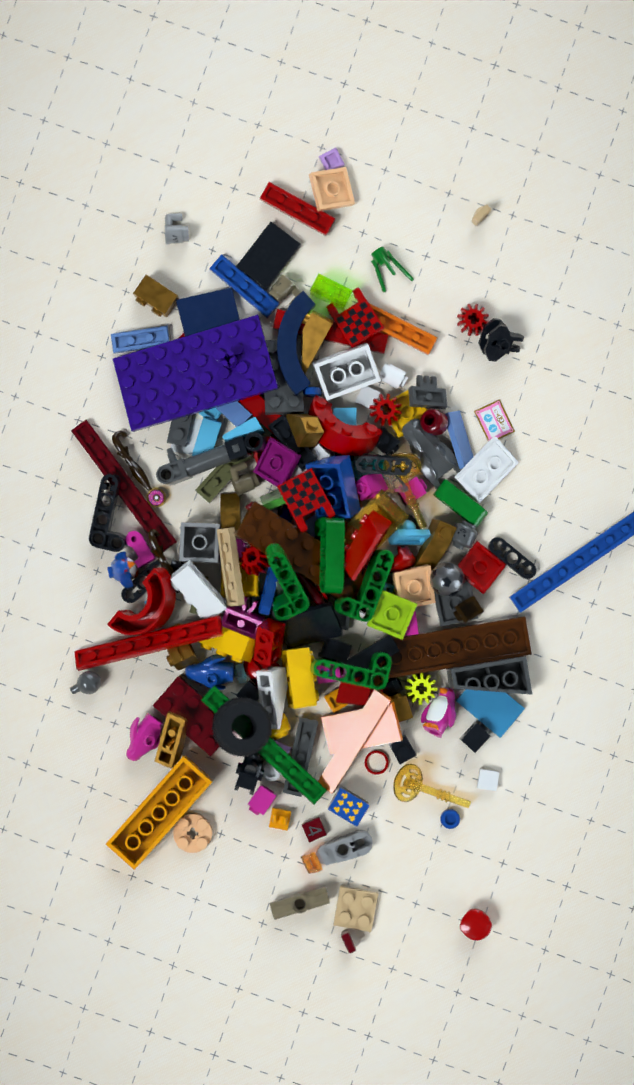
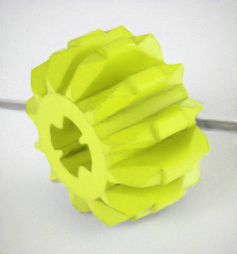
(427, 692)

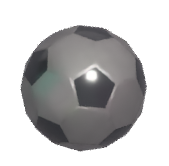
(447, 579)

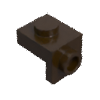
(467, 610)

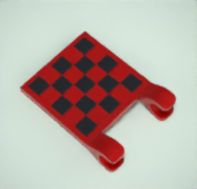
(358, 321)
(304, 495)

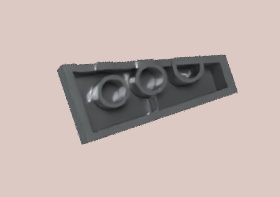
(502, 675)

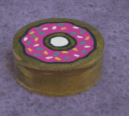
(156, 497)

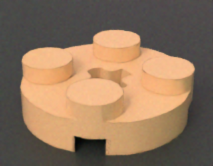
(184, 840)

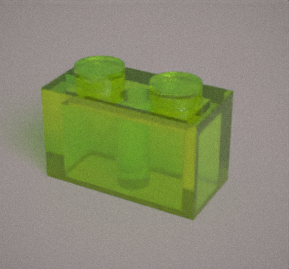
(331, 292)

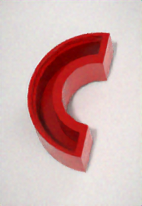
(340, 436)
(156, 611)

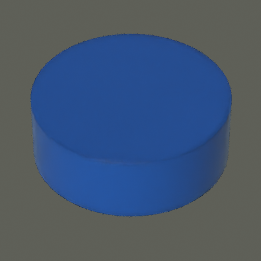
(312, 391)
(450, 818)

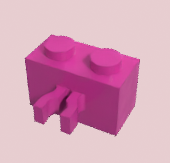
(243, 620)

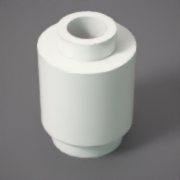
(393, 376)

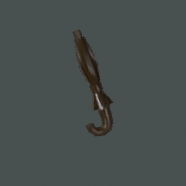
(123, 452)
(157, 550)

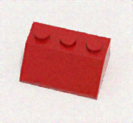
(365, 543)

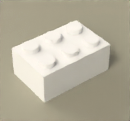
(346, 371)

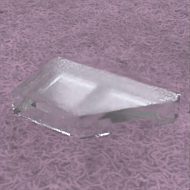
(394, 483)

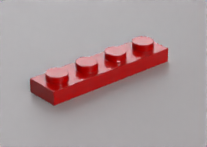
(297, 209)

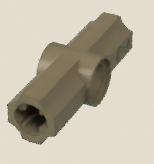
(287, 905)

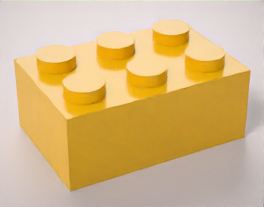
(300, 679)

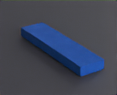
(244, 286)

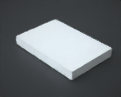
(486, 469)

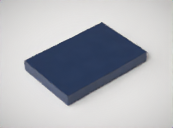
(207, 311)

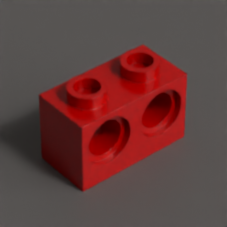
(269, 642)

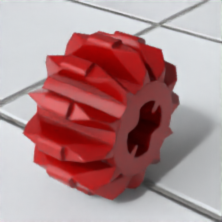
(467, 322)
(379, 413)
(253, 561)

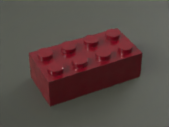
(186, 702)

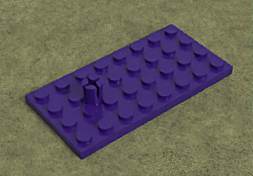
(195, 373)

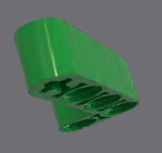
(331, 553)
(368, 583)
(292, 593)
(349, 671)

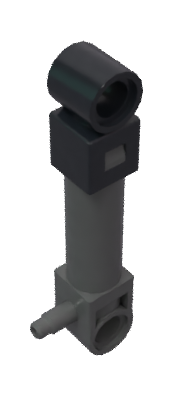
(232, 451)

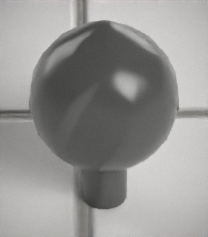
(87, 683)

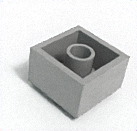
(199, 542)

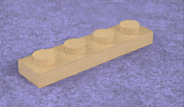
(230, 567)

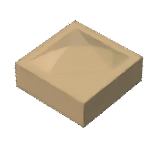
(480, 214)

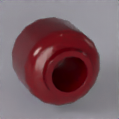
(434, 422)

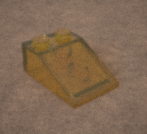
(383, 505)

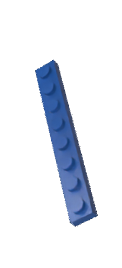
(574, 563)

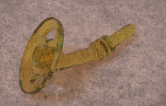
(410, 498)
(414, 784)

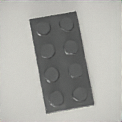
(283, 399)

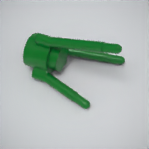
(383, 257)

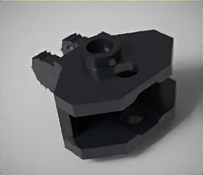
(499, 340)
(249, 772)

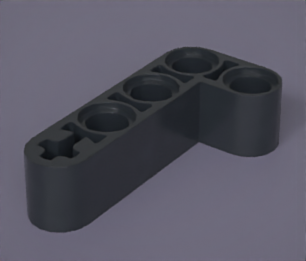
(108, 511)

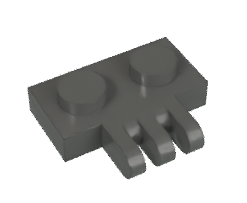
(427, 394)

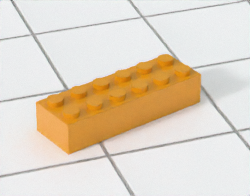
(159, 812)

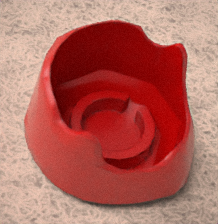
(403, 559)
(476, 924)

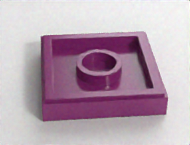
(276, 462)

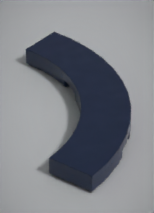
(287, 341)

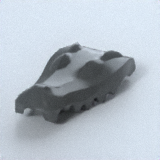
(434, 454)

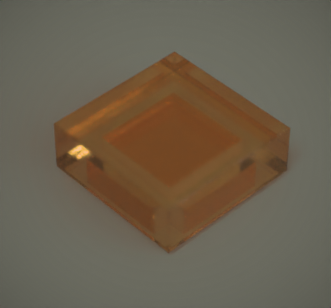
(311, 862)

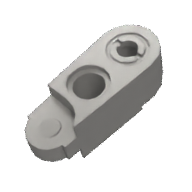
(329, 854)

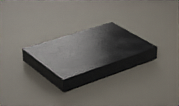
(268, 255)
(312, 626)

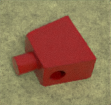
(354, 694)

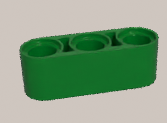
(460, 503)

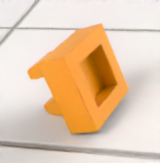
(280, 818)

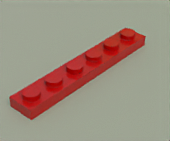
(376, 343)

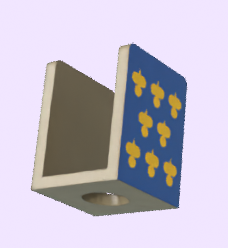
(348, 805)

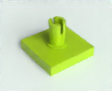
(392, 614)

